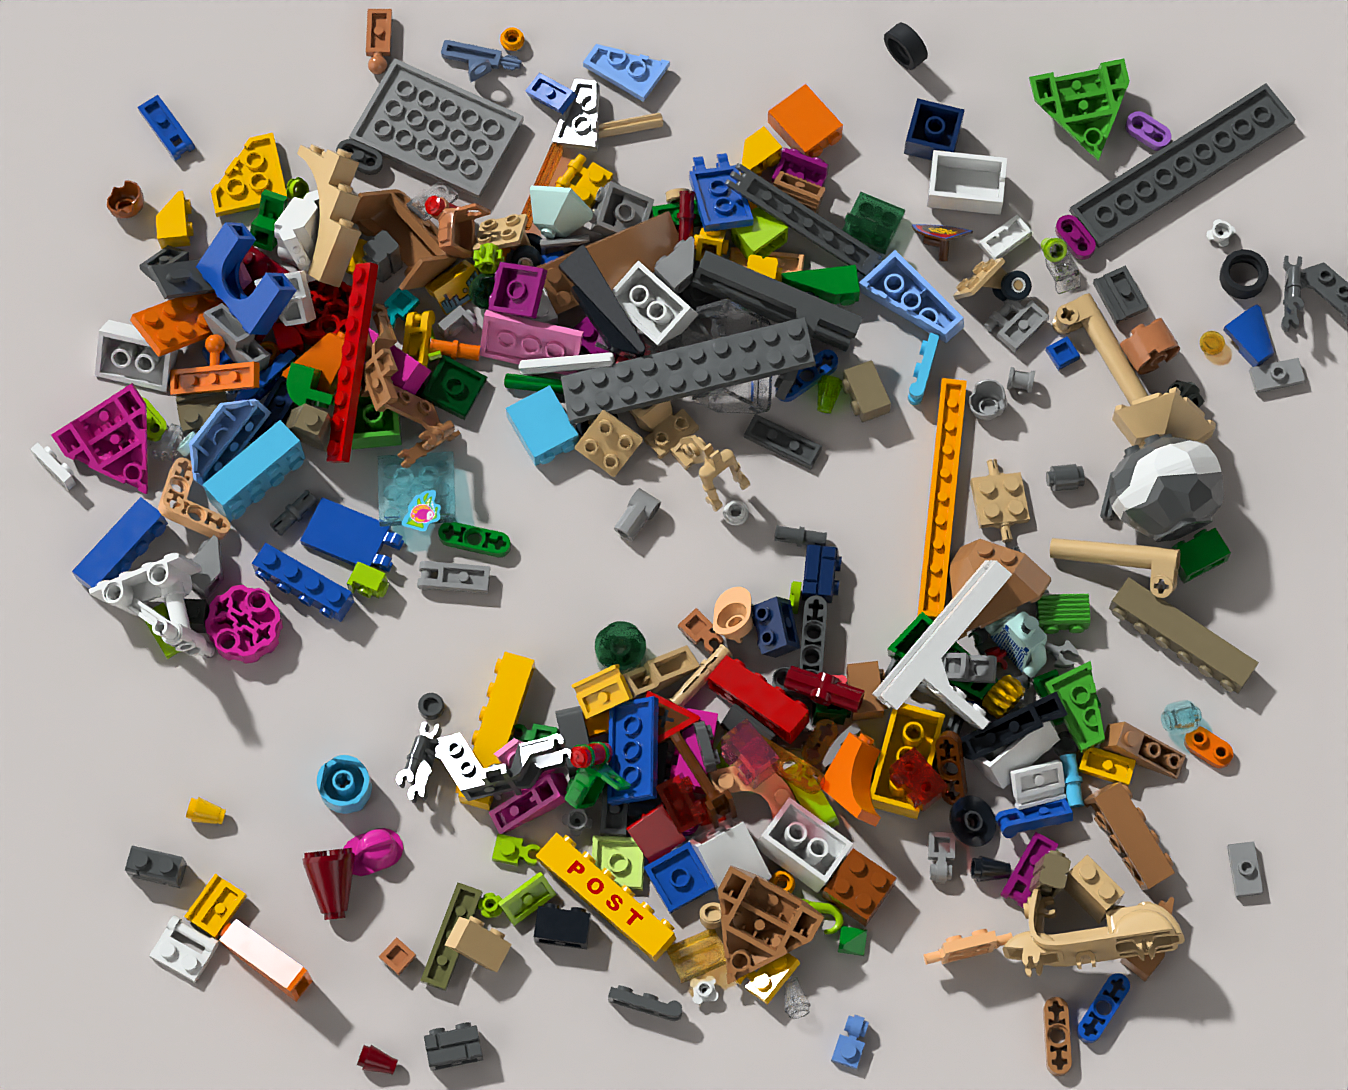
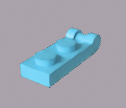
(923, 369)

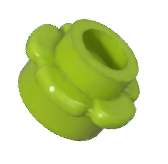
(300, 184)
(489, 912)

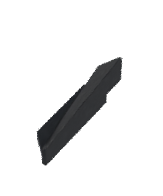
(600, 303)
(1012, 726)

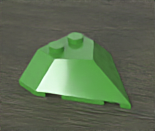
(1084, 101)

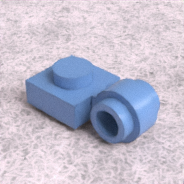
(849, 1049)

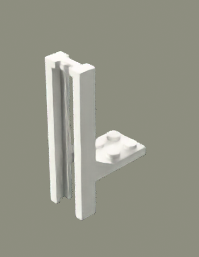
(924, 660)

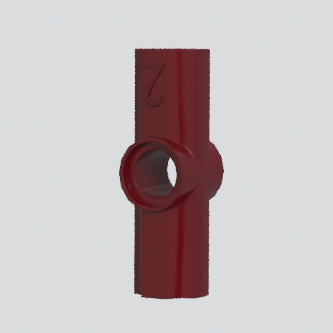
(824, 689)

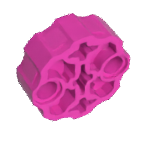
(220, 631)

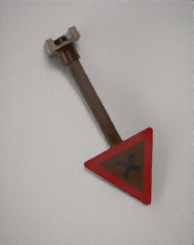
(671, 722)

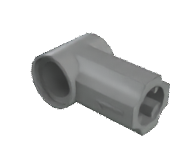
(640, 509)

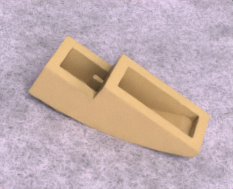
(661, 672)

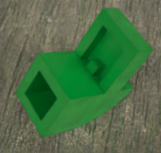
(263, 226)
(303, 384)

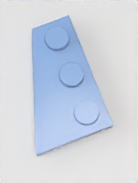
(627, 71)

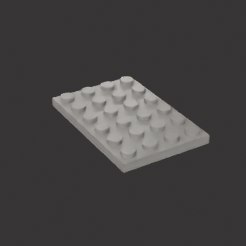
(437, 128)

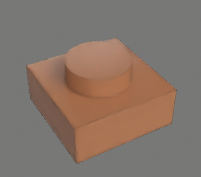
(397, 956)

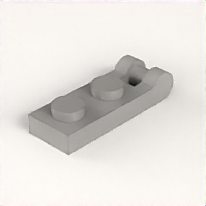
(454, 577)

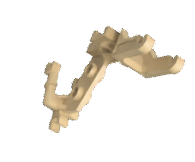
(673, 435)

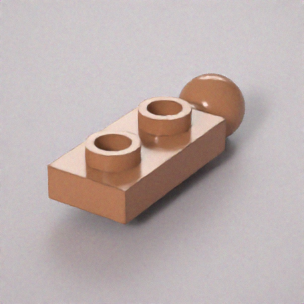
(378, 39)

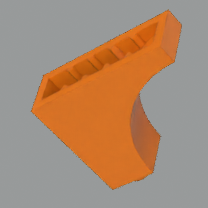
(850, 777)

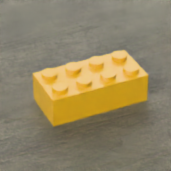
(906, 729)

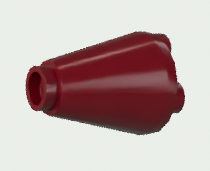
(330, 880)

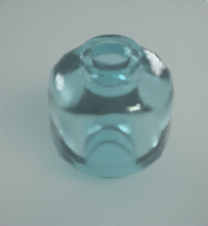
(1181, 717)

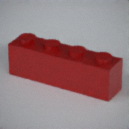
(760, 699)

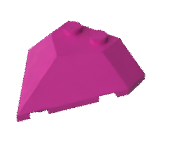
(111, 438)

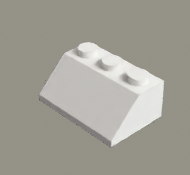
(652, 305)
(129, 359)
(1017, 754)
(803, 845)

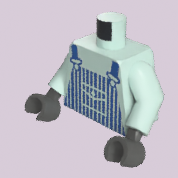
(1021, 640)

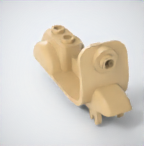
(1128, 933)

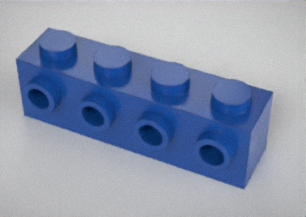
(121, 545)
(303, 582)

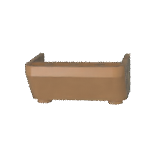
(416, 239)

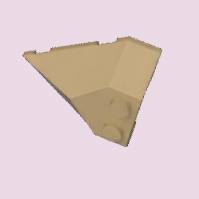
(1162, 415)

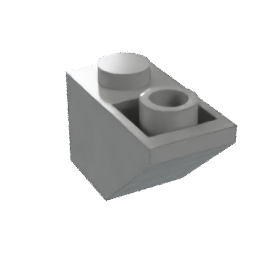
(678, 267)
(212, 568)

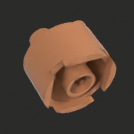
(1150, 346)

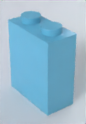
(542, 426)

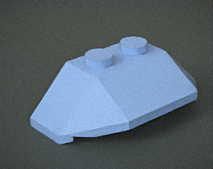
(225, 436)

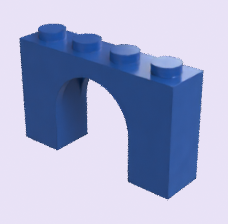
(221, 270)

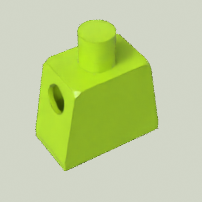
(761, 238)

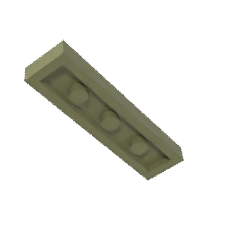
(442, 958)

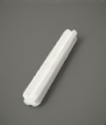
(566, 363)

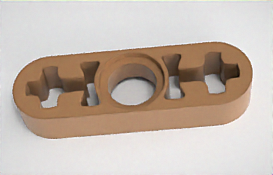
(1049, 1017)

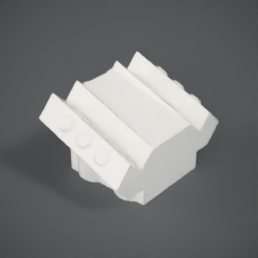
(298, 231)

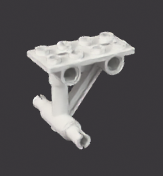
(155, 579)

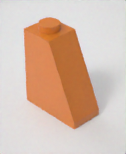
(325, 356)

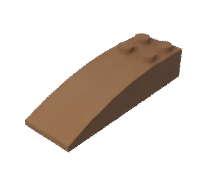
(615, 257)

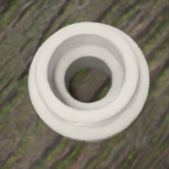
(735, 506)

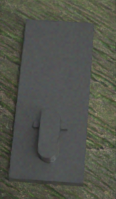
(179, 279)

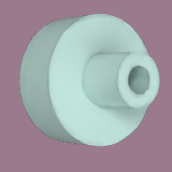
(183, 447)

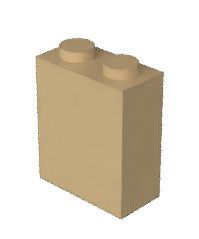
(1093, 888)

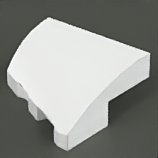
(300, 307)

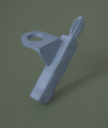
(479, 58)

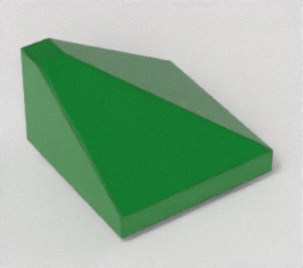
(852, 941)

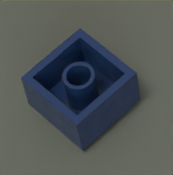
(933, 128)

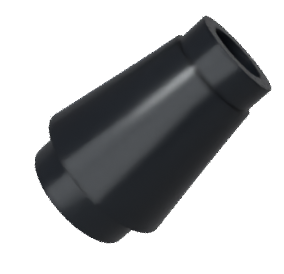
(989, 869)

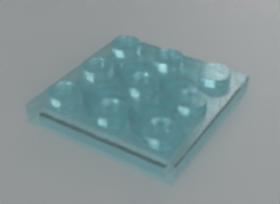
(400, 485)

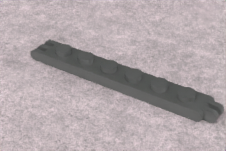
(803, 220)

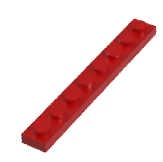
(352, 363)

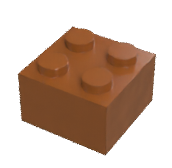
(859, 887)

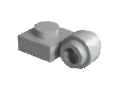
(941, 848)

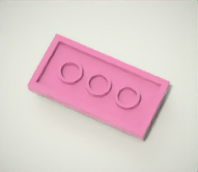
(519, 339)

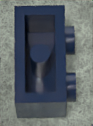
(775, 627)

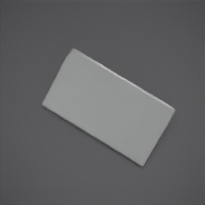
(566, 244)

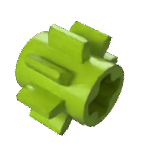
(488, 258)

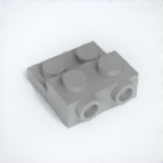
(619, 209)

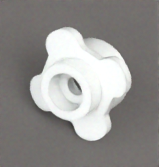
(1223, 226)
(709, 995)

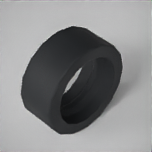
(905, 46)
(1243, 256)

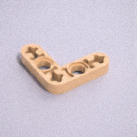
(182, 507)

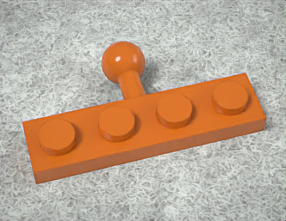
(216, 376)

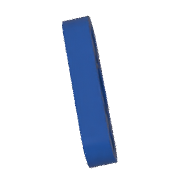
(824, 370)
(1099, 1028)

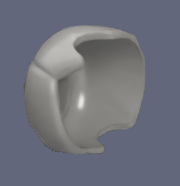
(988, 400)

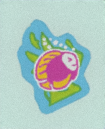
(422, 511)

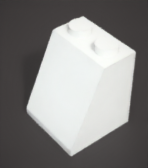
(728, 847)

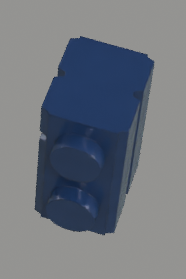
(820, 572)

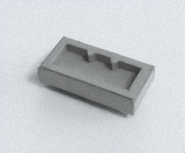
(1277, 375)
(1245, 869)

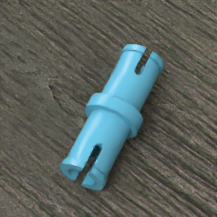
(1072, 780)

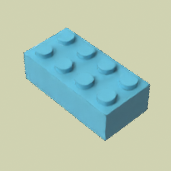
(254, 471)

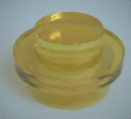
(1212, 343)

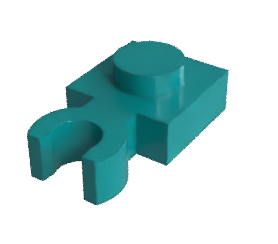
(400, 304)

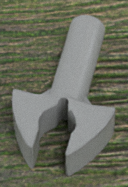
(1058, 651)

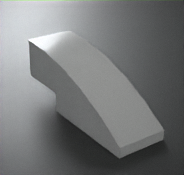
(238, 343)

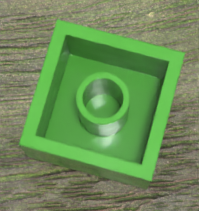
(374, 427)

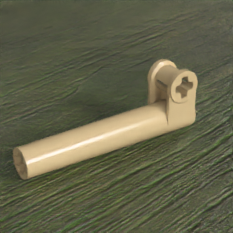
(1086, 314)
(1162, 561)

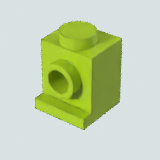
(368, 581)

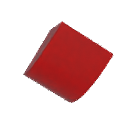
(288, 338)

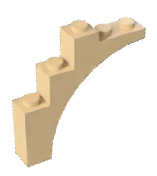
(337, 205)

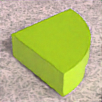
(795, 592)

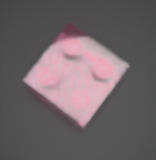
(749, 754)

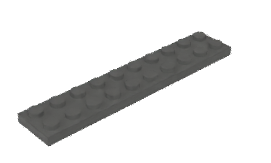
(1182, 165)
(688, 370)

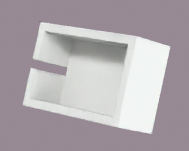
(967, 182)

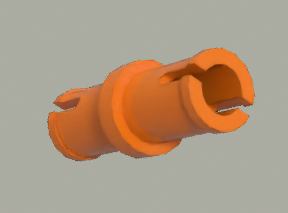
(455, 349)

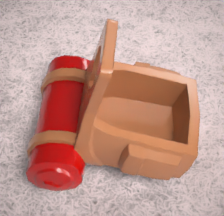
(455, 225)

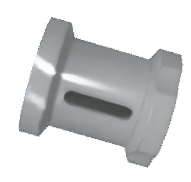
(1021, 380)

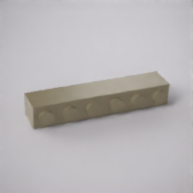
(1183, 636)

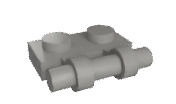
(1021, 326)

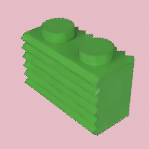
(1063, 613)

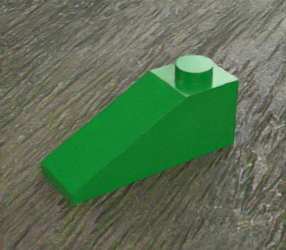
(831, 284)

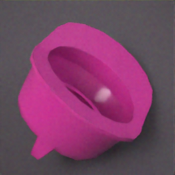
(375, 851)

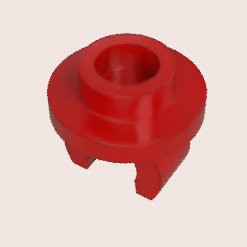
(995, 651)

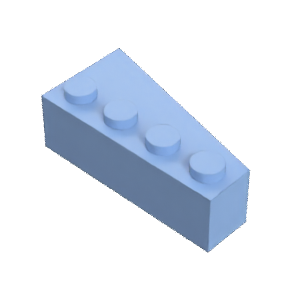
(909, 295)

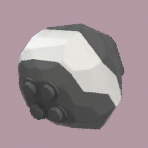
(1167, 487)

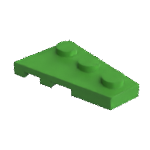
(1081, 704)

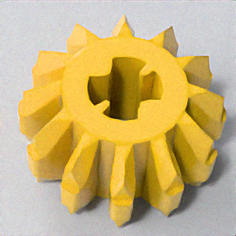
(1003, 696)

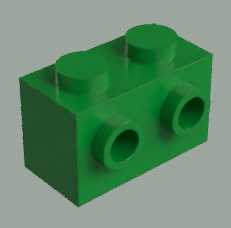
(1201, 554)

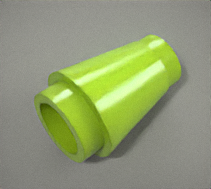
(1057, 251)

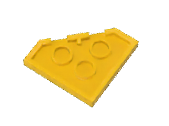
(249, 176)

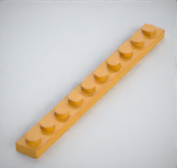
(942, 497)

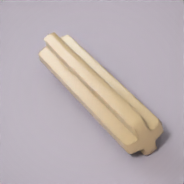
(630, 125)

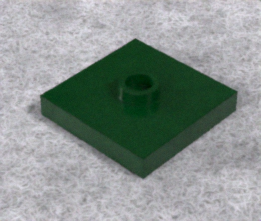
(454, 387)

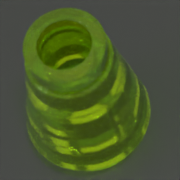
(828, 392)

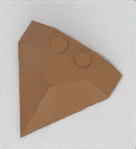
(1024, 585)
(761, 922)

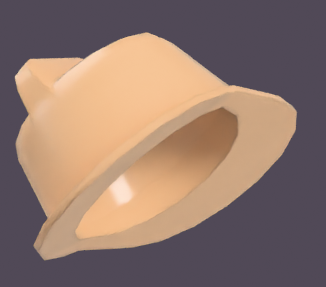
(733, 614)

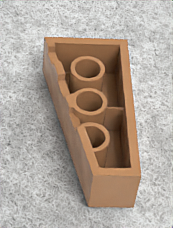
(1130, 834)

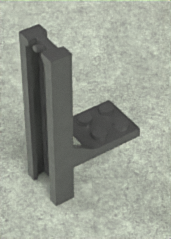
(777, 303)

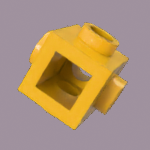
(711, 241)

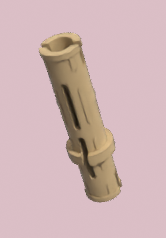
(699, 678)

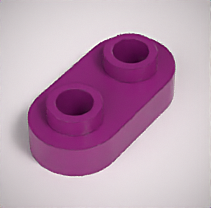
(1077, 237)

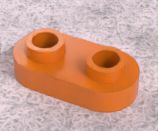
(1207, 748)

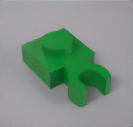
(538, 731)

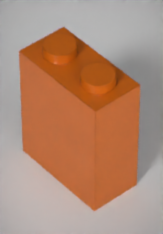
(805, 122)

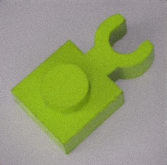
(511, 849)

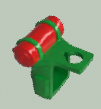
(591, 774)

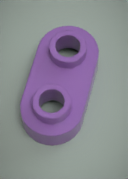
(1150, 129)

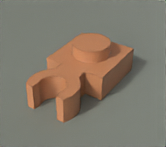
(699, 629)

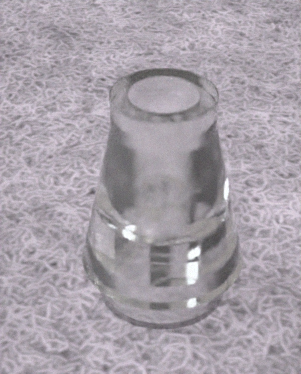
(795, 1000)

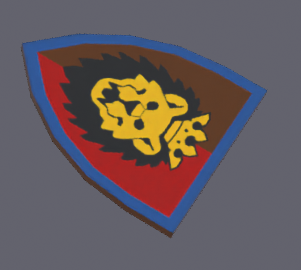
(939, 237)

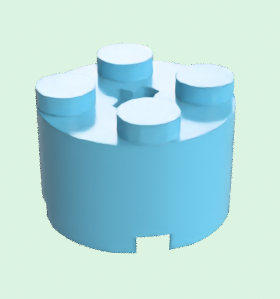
(334, 774)

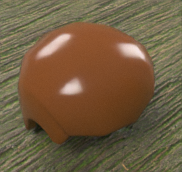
(126, 200)

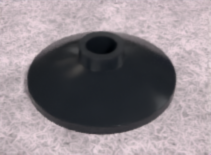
(980, 817)

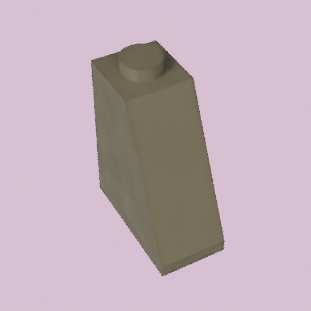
(310, 426)

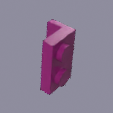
(802, 166)

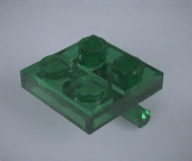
(873, 222)

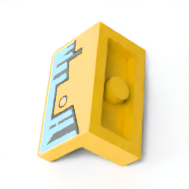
(453, 286)

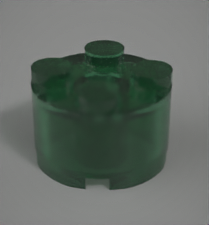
(616, 636)

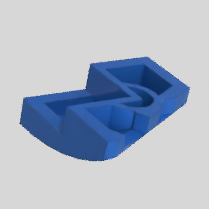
(1251, 336)

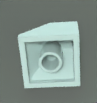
(558, 210)

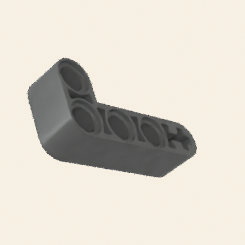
(808, 645)

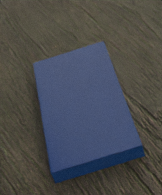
(634, 749)

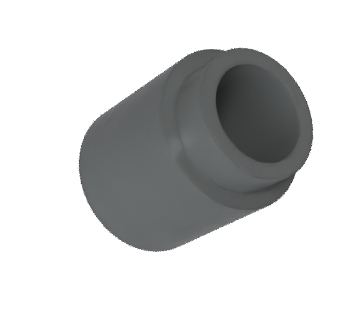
(1065, 477)

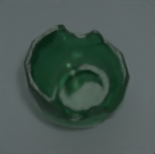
(481, 289)

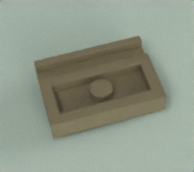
(197, 408)

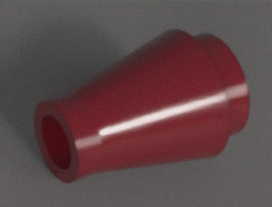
(376, 1060)

